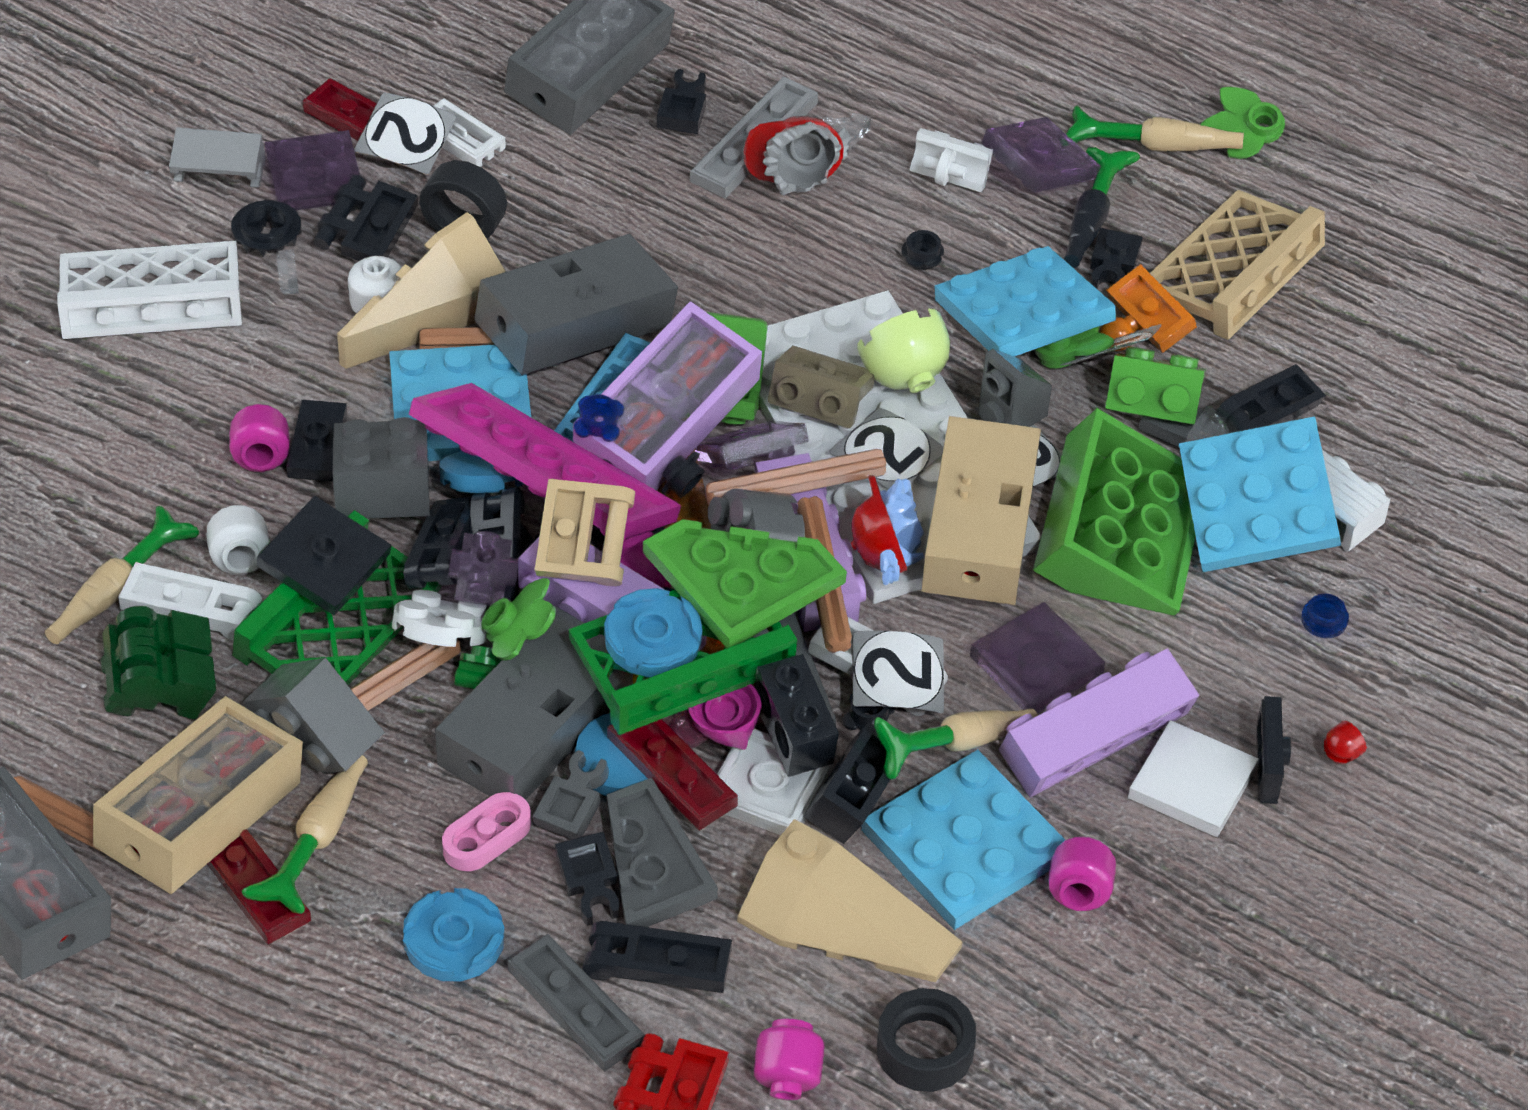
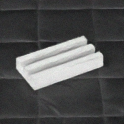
(464, 145)

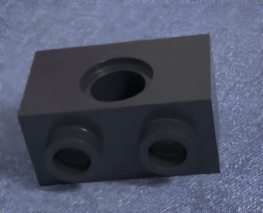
(851, 787)

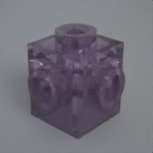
(483, 568)

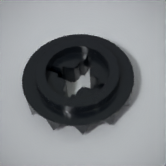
(252, 219)

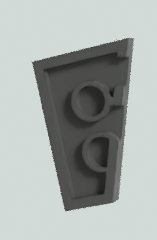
(654, 858)

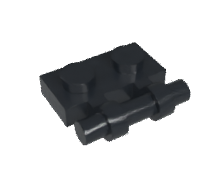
(376, 227)

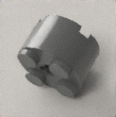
(757, 511)

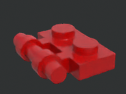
(689, 1076)

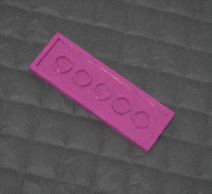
(534, 452)

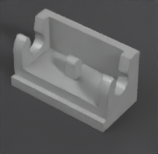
(217, 153)

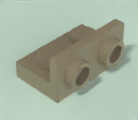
(819, 386)

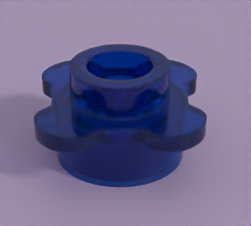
(600, 406)

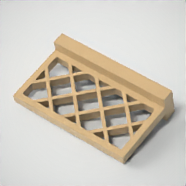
(1262, 272)

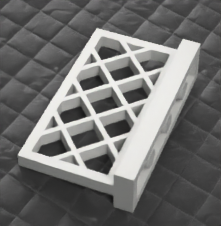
(143, 307)

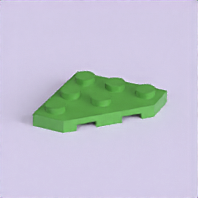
(742, 576)

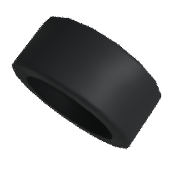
(469, 181)
(933, 1006)

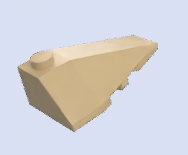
(431, 294)
(831, 901)

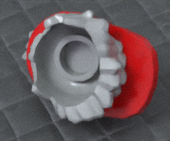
(795, 152)

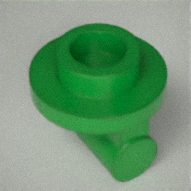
(475, 667)

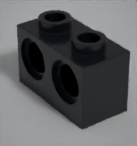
(796, 715)

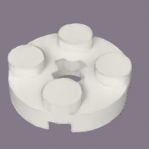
(439, 621)

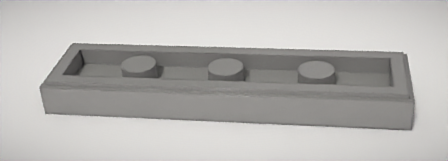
(724, 164)

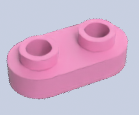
(483, 833)

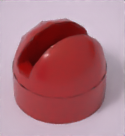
(1344, 743)

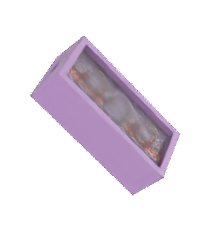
(676, 394)

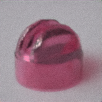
(686, 730)

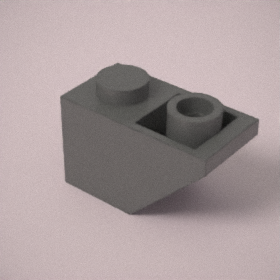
(1012, 391)

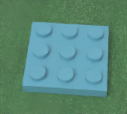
(1024, 302)
(438, 369)
(1259, 494)
(964, 838)

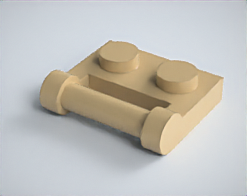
(568, 531)

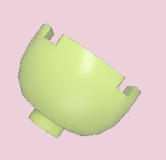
(907, 351)

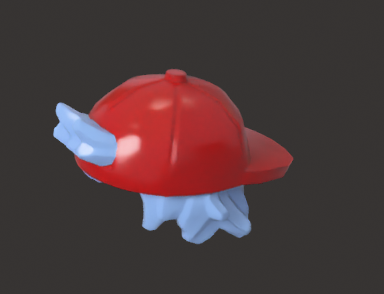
(888, 529)

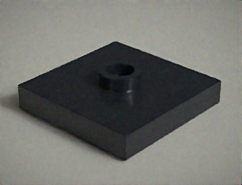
(324, 555)

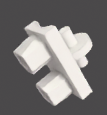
(951, 160)

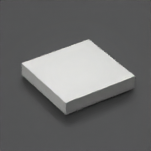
(1193, 778)
(763, 788)

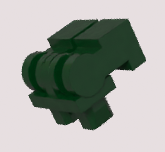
(157, 661)

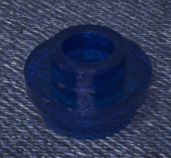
(1325, 616)

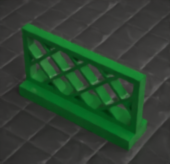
(285, 606)
(685, 685)

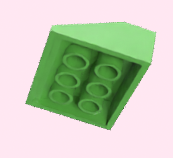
(1118, 519)

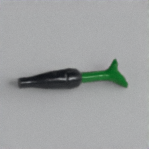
(1094, 204)

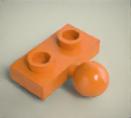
(1147, 305)

